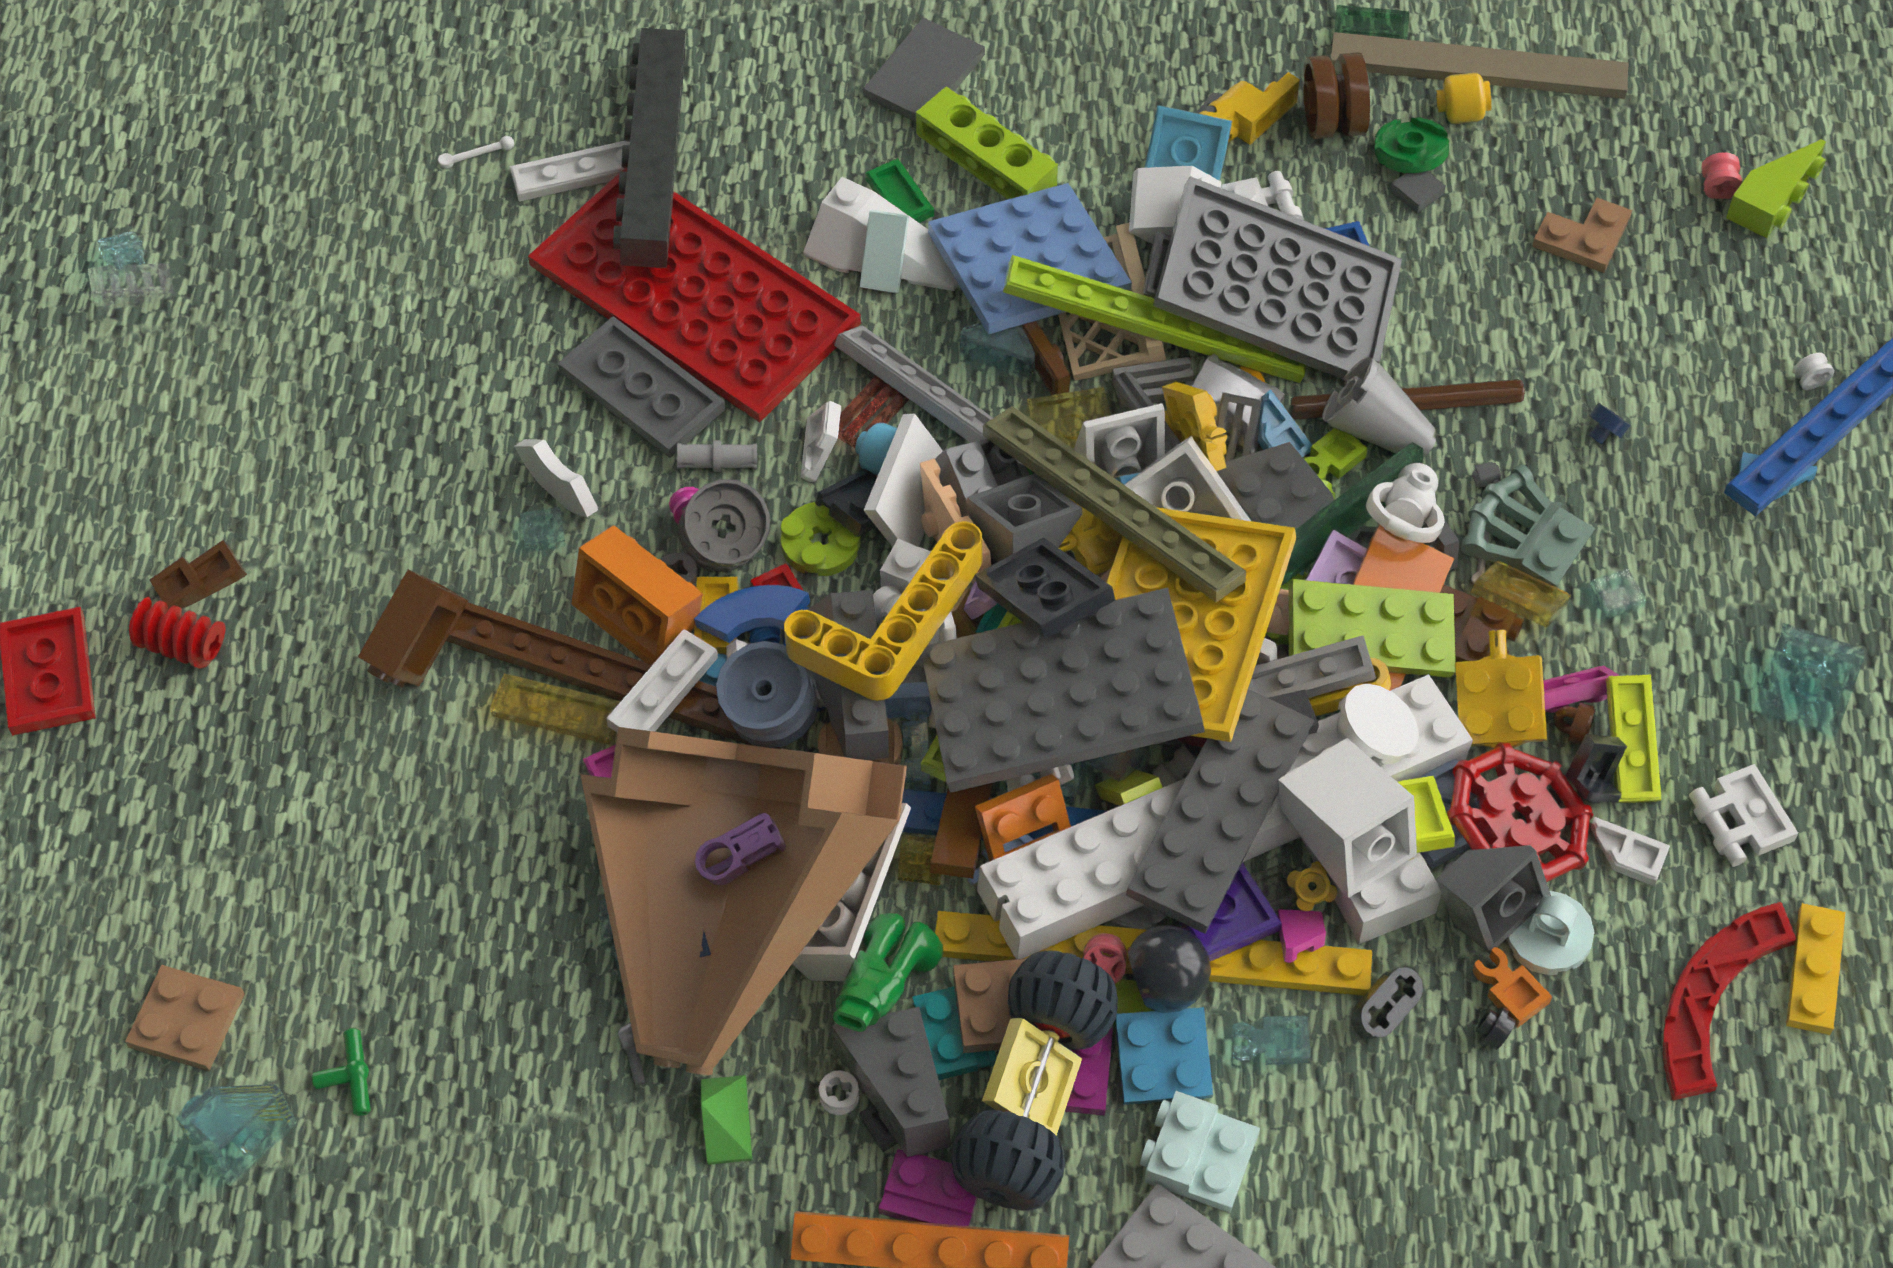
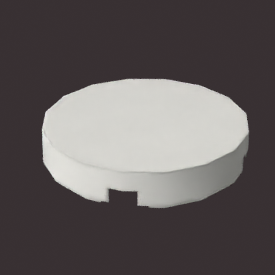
(1378, 723)

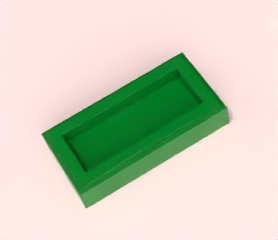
(900, 189)

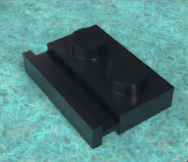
(847, 501)

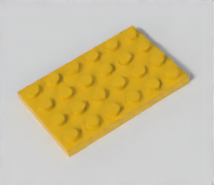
(1224, 635)

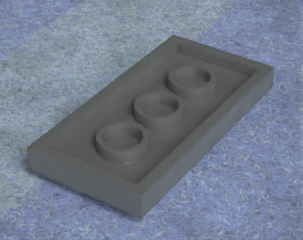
(641, 386)

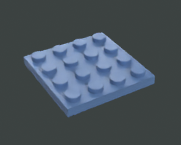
(1040, 227)

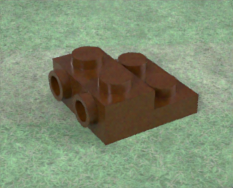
(1474, 620)

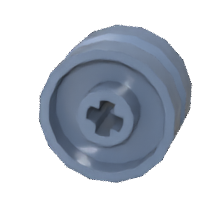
(767, 695)

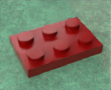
(46, 671)

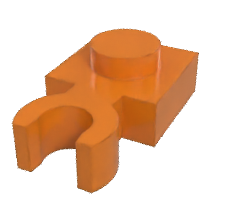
(1514, 989)

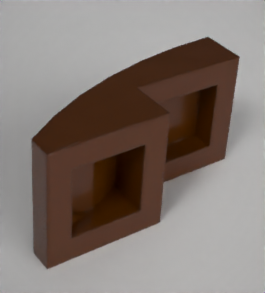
(190, 582)

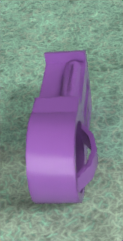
(747, 844)

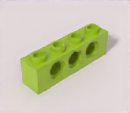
(984, 146)

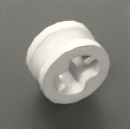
(1813, 371)
(846, 1082)

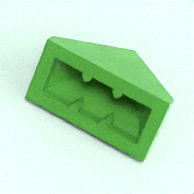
(726, 1119)

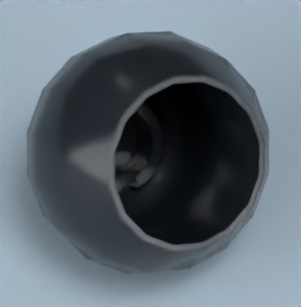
(1169, 967)

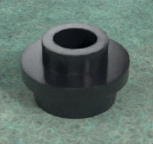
(1495, 1028)

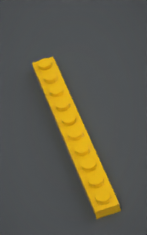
(1256, 964)

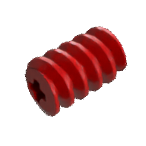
(174, 634)

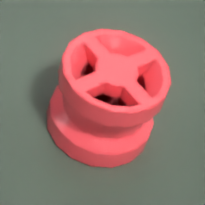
(1721, 175)
(1109, 944)

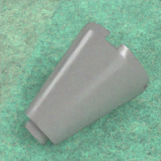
(1378, 410)

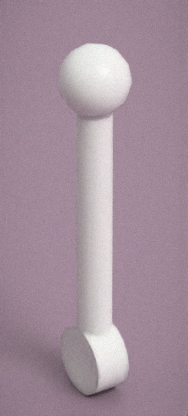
(446, 160)

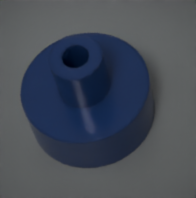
(1607, 423)

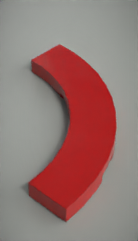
(1700, 988)

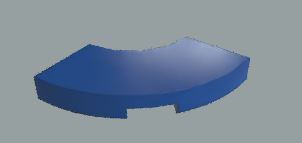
(751, 609)

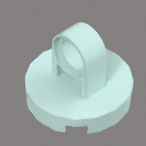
(1553, 936)

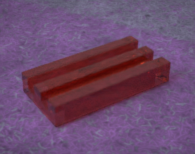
(861, 400)

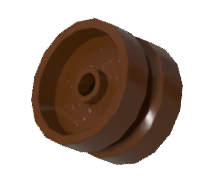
(1336, 95)

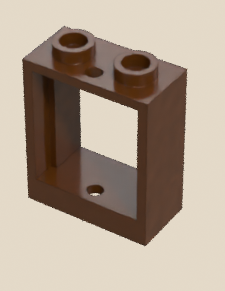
(412, 630)

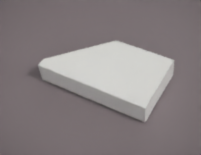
(820, 439)
(1630, 852)

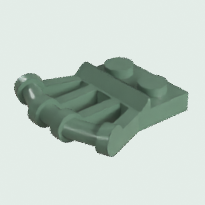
(1553, 536)

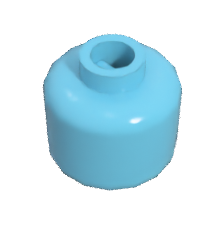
(874, 445)

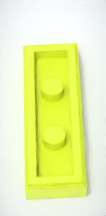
(1634, 723)

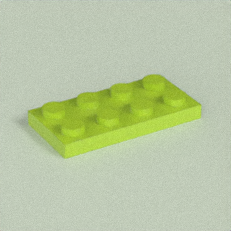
(1400, 626)

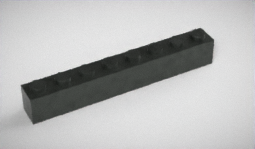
(652, 148)

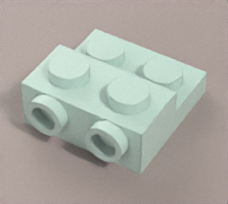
(1199, 1151)

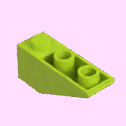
(1771, 188)

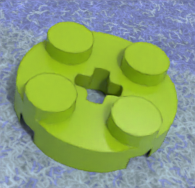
(803, 555)

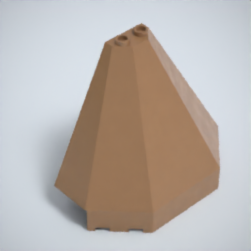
(646, 831)

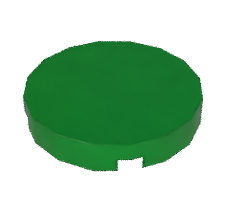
(1412, 145)

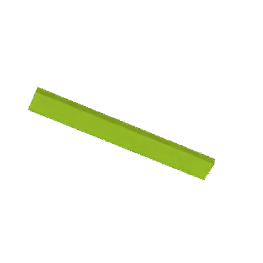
(1138, 315)

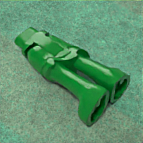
(872, 985)

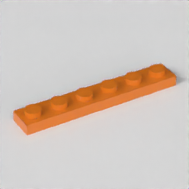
(921, 1244)

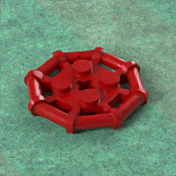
(1529, 797)

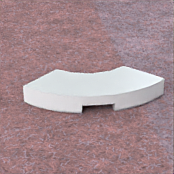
(556, 478)

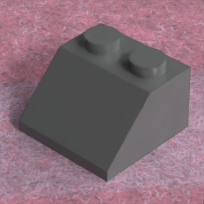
(1021, 515)
(1493, 892)

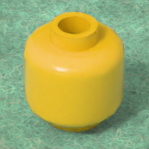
(1464, 98)

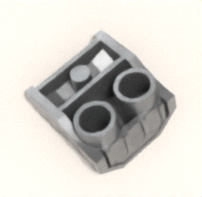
(1221, 377)

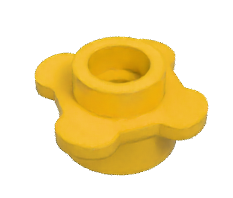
(1306, 897)

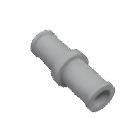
(716, 456)

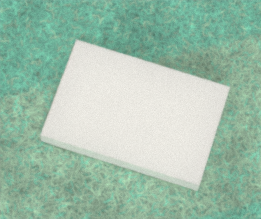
(898, 494)

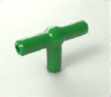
(354, 1073)

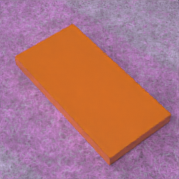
(1402, 565)

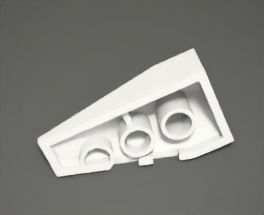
(841, 231)

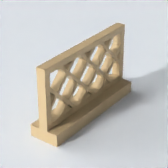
(1150, 349)

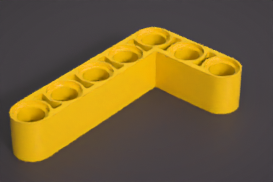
(901, 623)

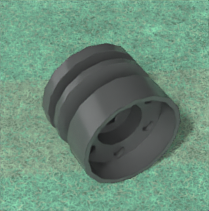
(744, 515)

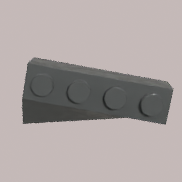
(856, 720)

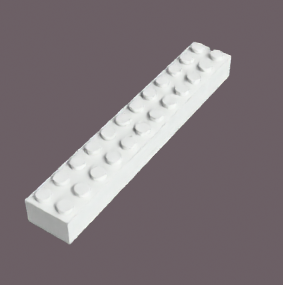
(1085, 870)

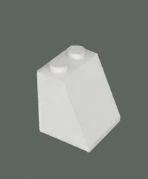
(1350, 815)

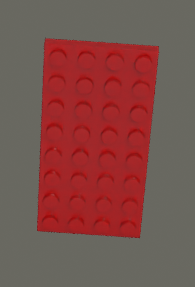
(715, 310)

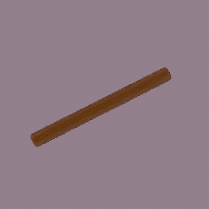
(1429, 397)

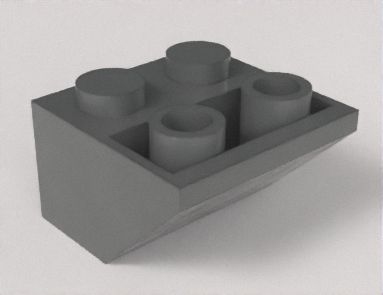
(977, 468)

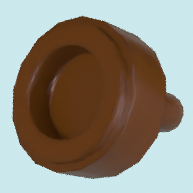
(1581, 724)

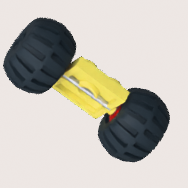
(1014, 1151)

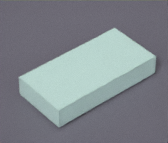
(884, 251)

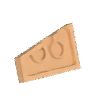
(942, 508)

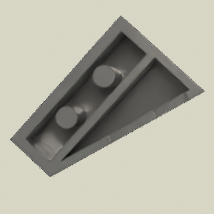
(899, 1078)

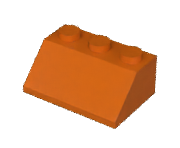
(633, 594)

